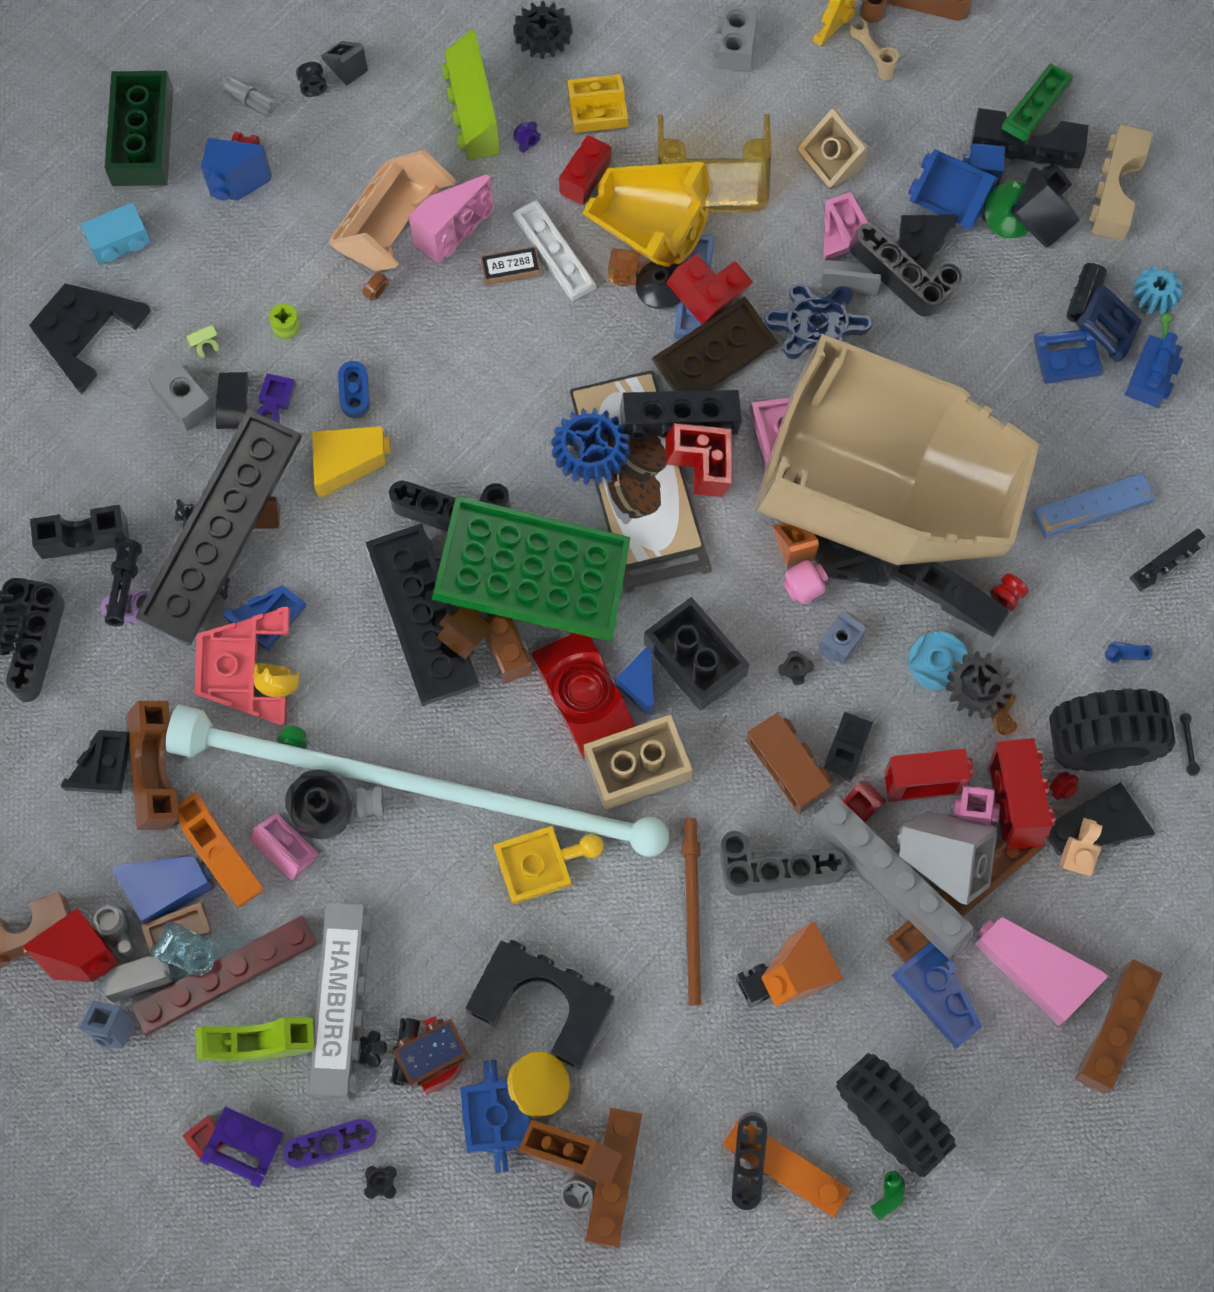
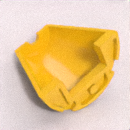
(654, 208)

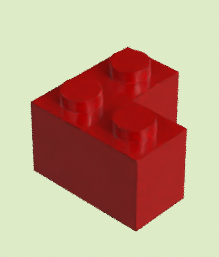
(704, 291)
(705, 450)

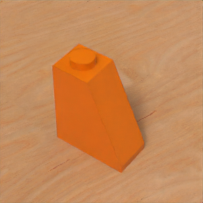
(801, 967)

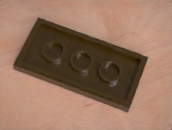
(715, 349)

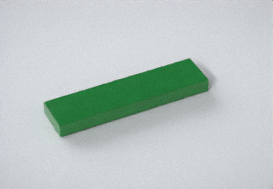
(1037, 102)

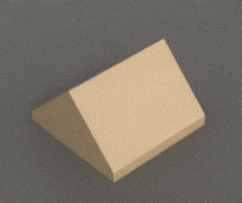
(834, 150)

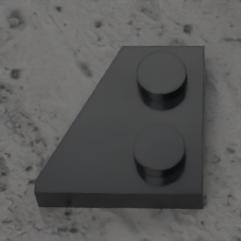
(924, 236)

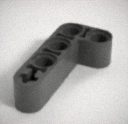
(781, 864)

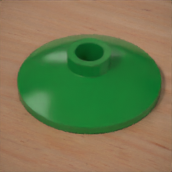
(998, 210)

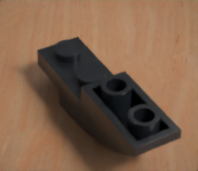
(953, 594)

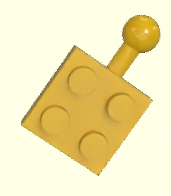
(536, 865)

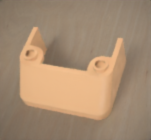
(386, 206)

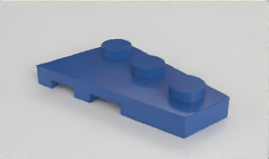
(935, 988)

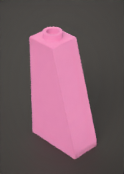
(1040, 969)

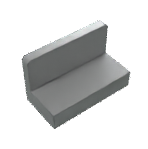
(851, 275)
(137, 978)

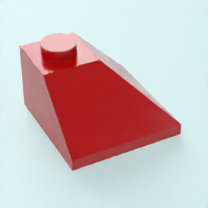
(72, 950)

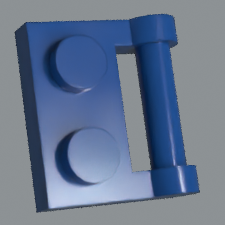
(1067, 363)

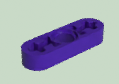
(308, 1158)

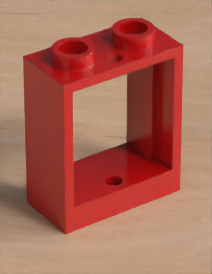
(927, 775)

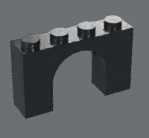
(513, 968)

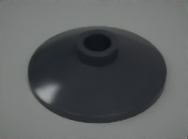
(656, 292)

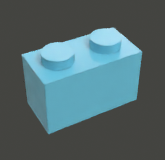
(115, 233)

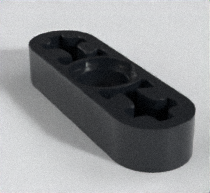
(738, 1183)

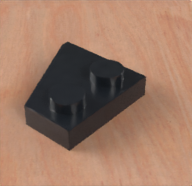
(101, 765)

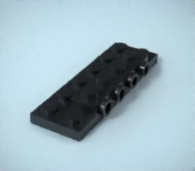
(408, 580)

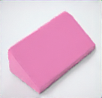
(283, 846)

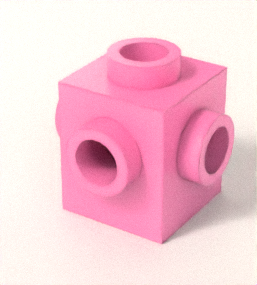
(977, 806)

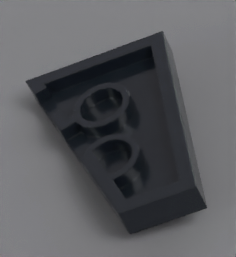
(1113, 810)

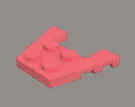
(227, 665)

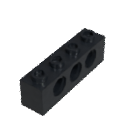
(666, 404)

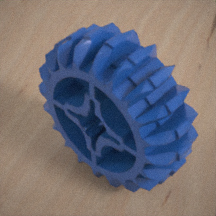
(594, 425)

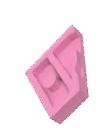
(841, 222)

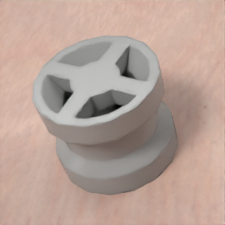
(370, 801)

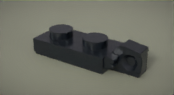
(1166, 561)

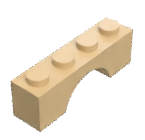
(1115, 210)

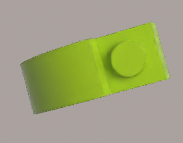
(255, 1042)

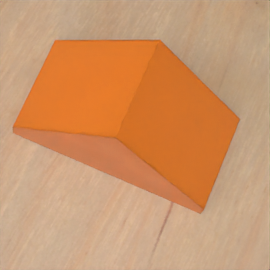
(795, 544)

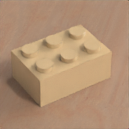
(638, 762)

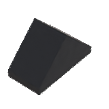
(346, 60)

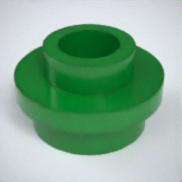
(293, 736)

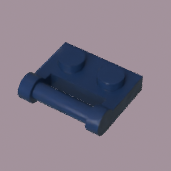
(1115, 318)

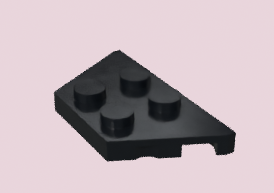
(849, 564)

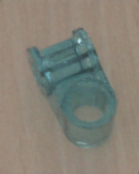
(179, 945)

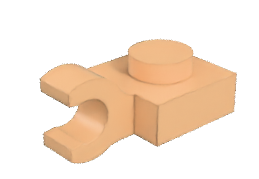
(1081, 852)

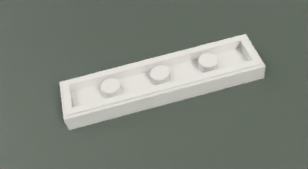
(554, 250)

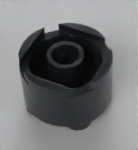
(307, 792)

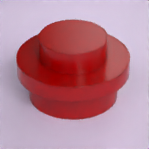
(1064, 786)

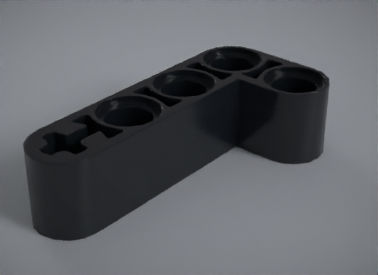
(902, 266)
(424, 496)
(28, 641)

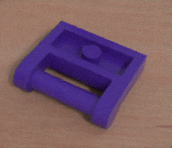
(247, 1136)

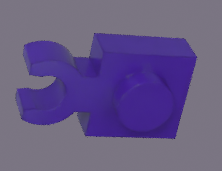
(275, 394)

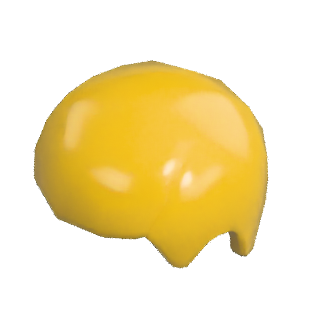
(275, 680)

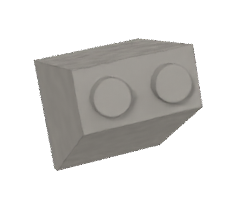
(950, 853)

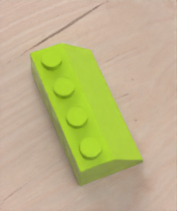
(471, 98)

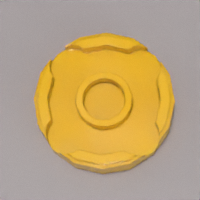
(538, 1084)

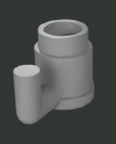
(114, 926)

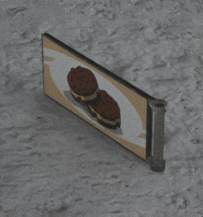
(647, 496)

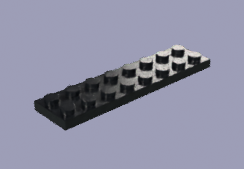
(219, 527)

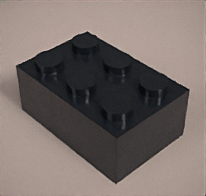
(696, 653)

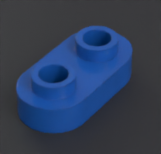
(353, 391)

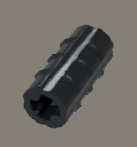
(1091, 277)

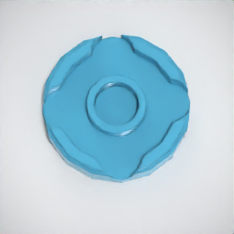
(933, 658)

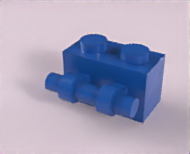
(1154, 369)

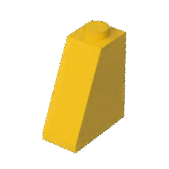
(347, 456)

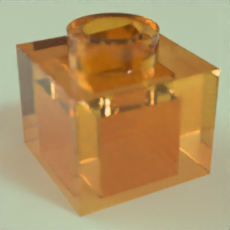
(623, 267)

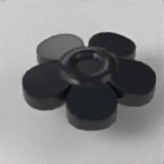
(372, 1048)

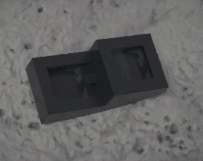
(231, 399)
(848, 745)

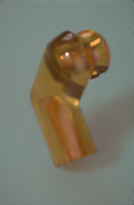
(1002, 720)

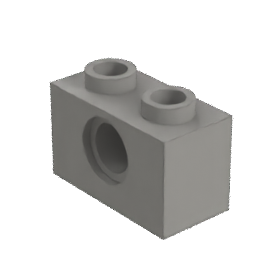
(187, 409)

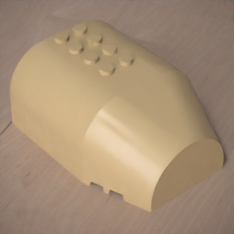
(895, 462)

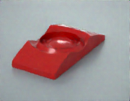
(582, 689)

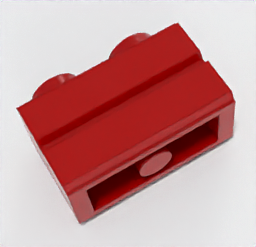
(585, 169)

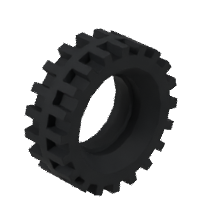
(896, 1114)

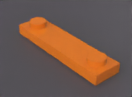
(794, 1172)

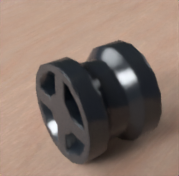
(311, 79)

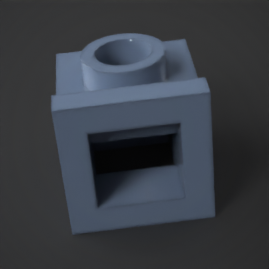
(847, 628)
(107, 1024)

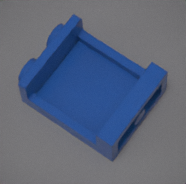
(952, 188)

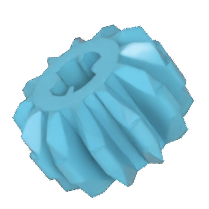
(1157, 289)

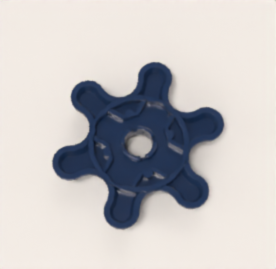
(808, 309)

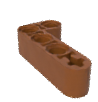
(957, 10)

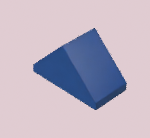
(637, 682)

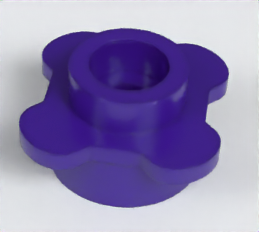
(526, 135)

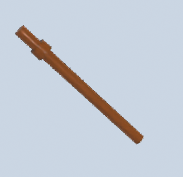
(691, 852)

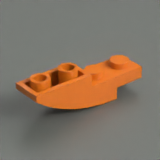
(218, 850)

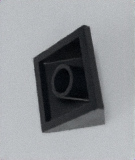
(1044, 209)

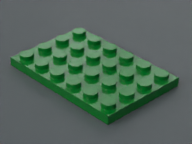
(532, 568)

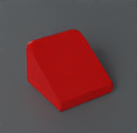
(864, 800)

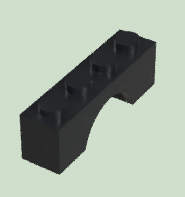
(1061, 146)

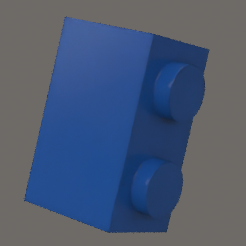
(234, 168)

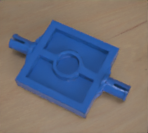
(492, 1118)

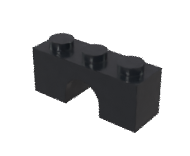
(59, 537)

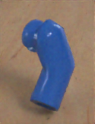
(1126, 651)

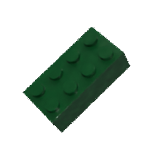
(139, 128)

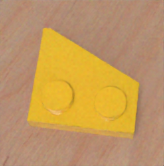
(834, 16)

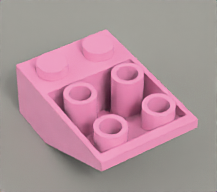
(450, 217)

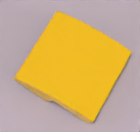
(597, 103)

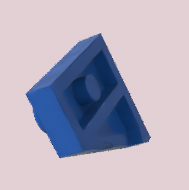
(270, 602)

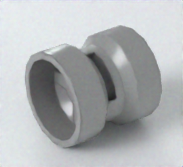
(575, 1195)

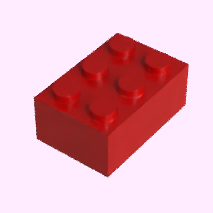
(1021, 793)

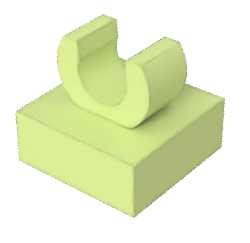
(201, 337)

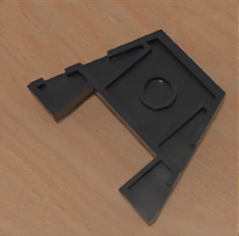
(74, 319)

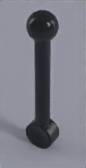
(1193, 768)

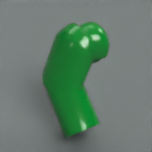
(892, 1195)

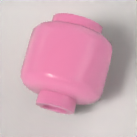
(805, 581)

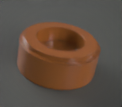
(375, 286)

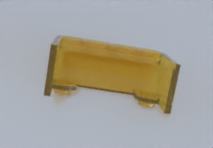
(734, 182)

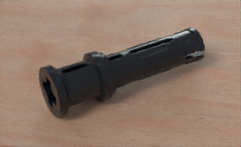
(123, 571)

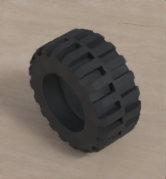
(1112, 729)

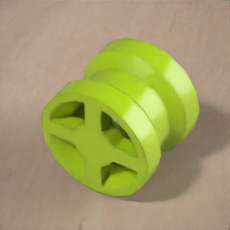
(289, 325)

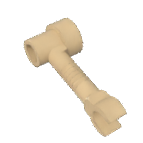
(885, 58)

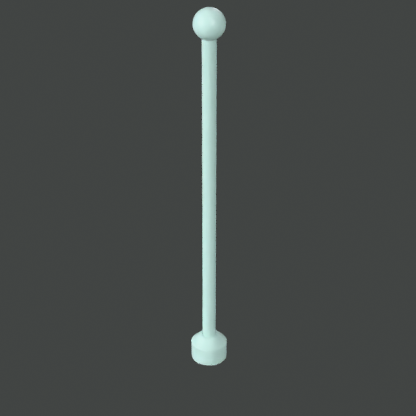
(193, 732)

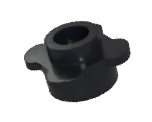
(796, 659)
(387, 1175)

